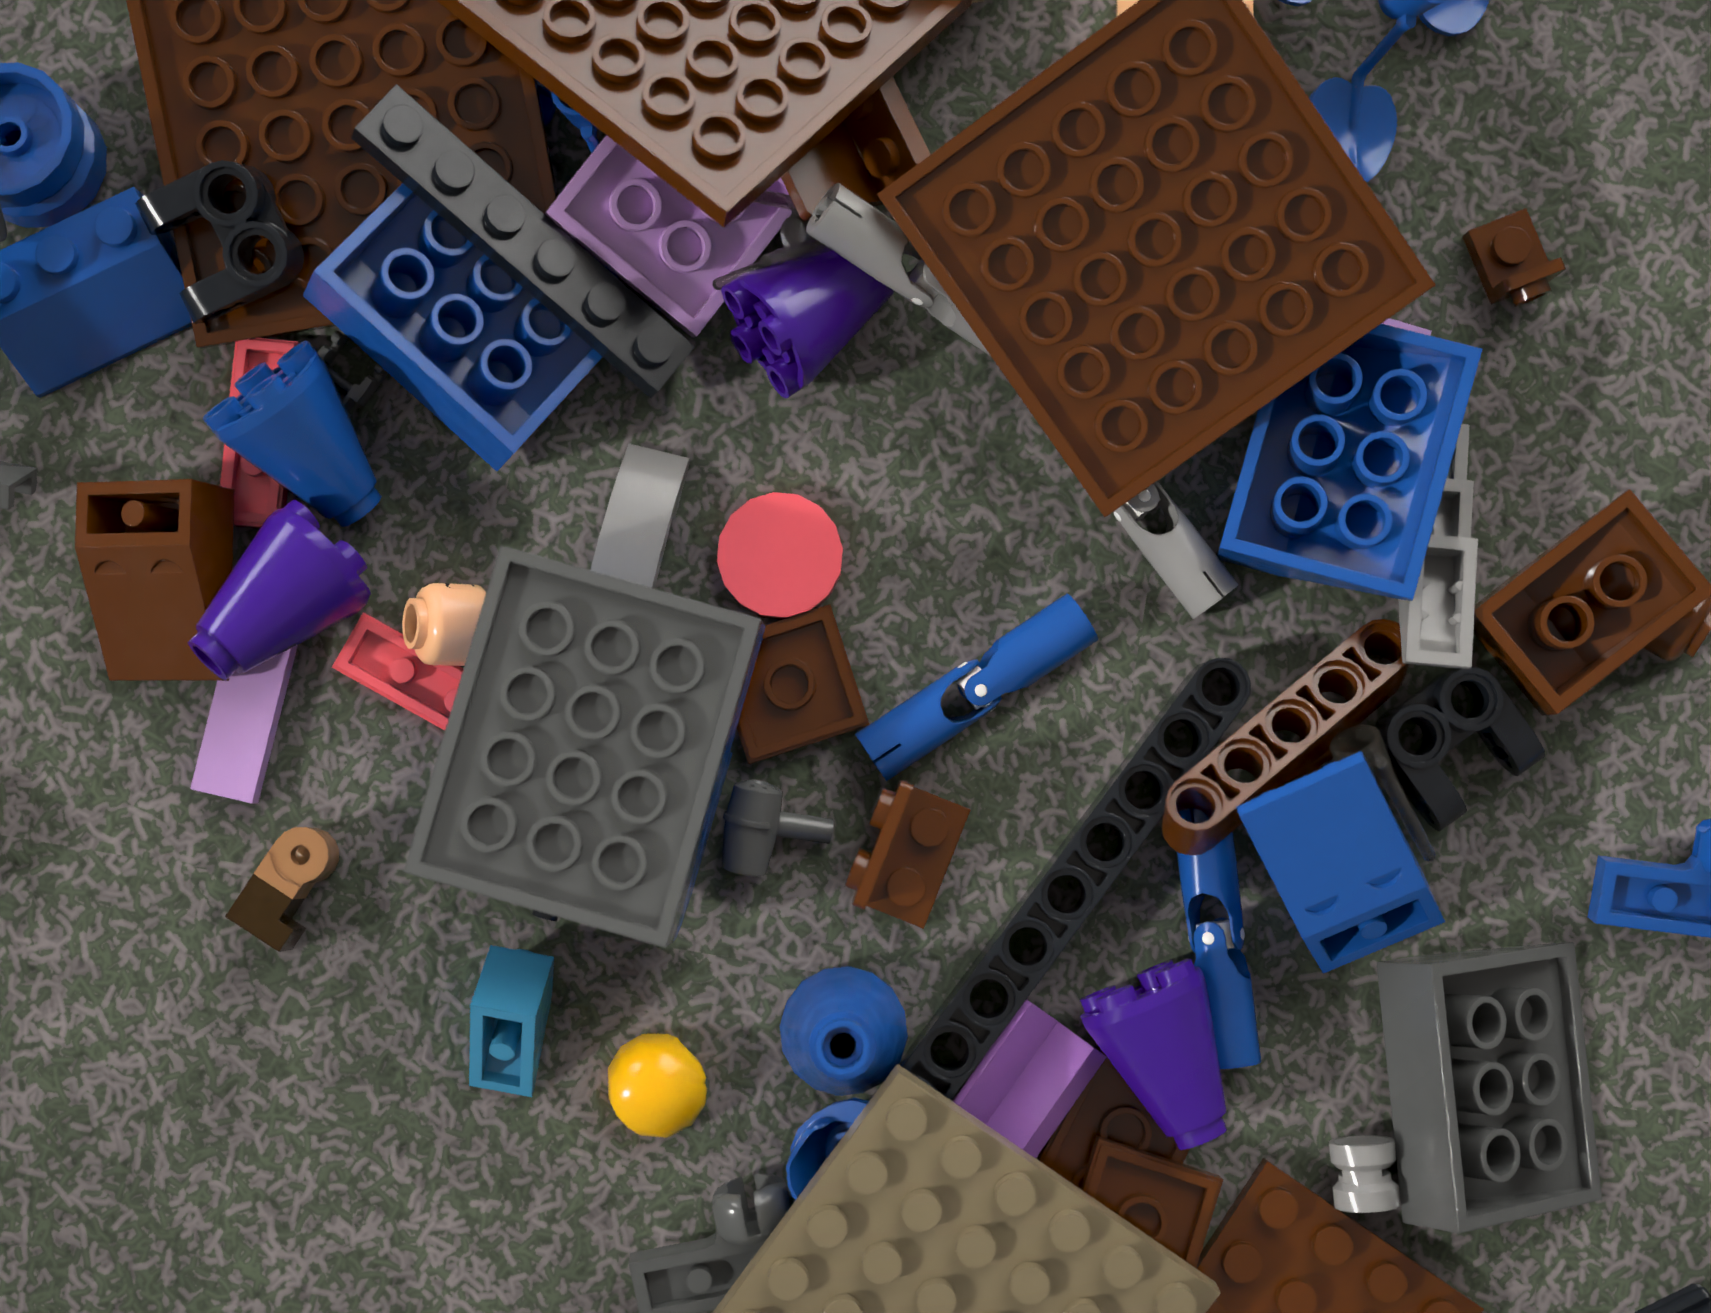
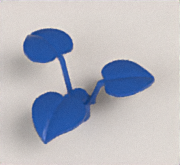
(1365, 115)

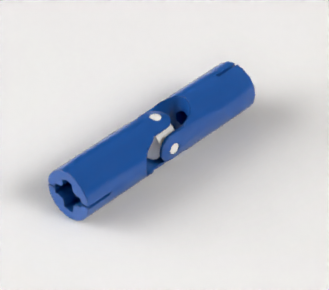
(1009, 665)
(1220, 946)

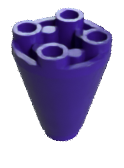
(800, 315)
(280, 594)
(1164, 1048)

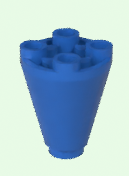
(299, 434)
(850, 1003)

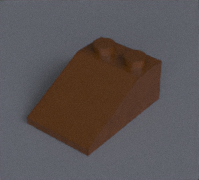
(1588, 604)

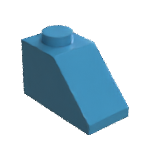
(509, 1020)

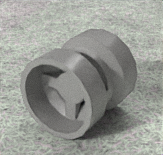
(1364, 1181)

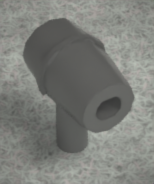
(756, 821)

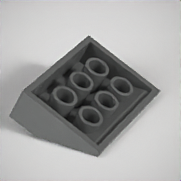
(1488, 1085)

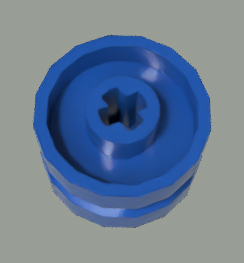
(47, 150)

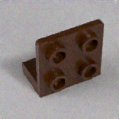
(861, 153)
(908, 854)

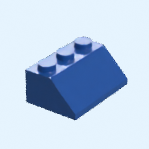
(88, 294)

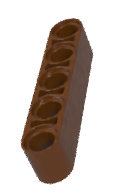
(1278, 762)

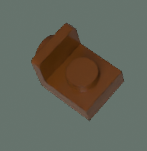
(1511, 259)

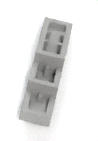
(1440, 618)

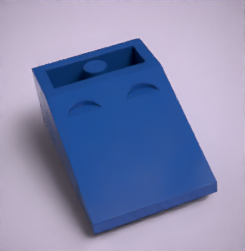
(1341, 862)

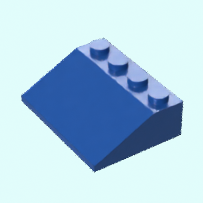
(450, 326)
(1353, 465)

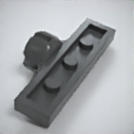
(701, 1271)

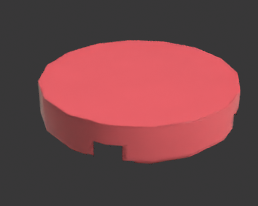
(780, 555)

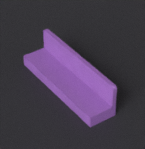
(1030, 1078)

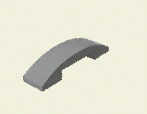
(640, 515)

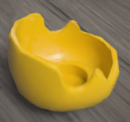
(656, 1085)

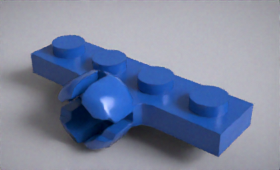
(1655, 893)

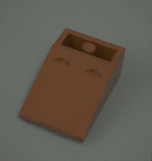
(152, 569)

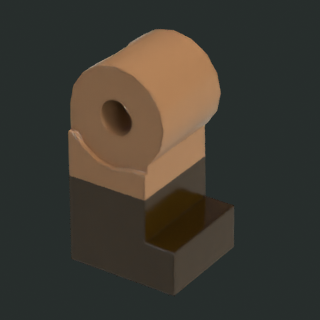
(281, 885)

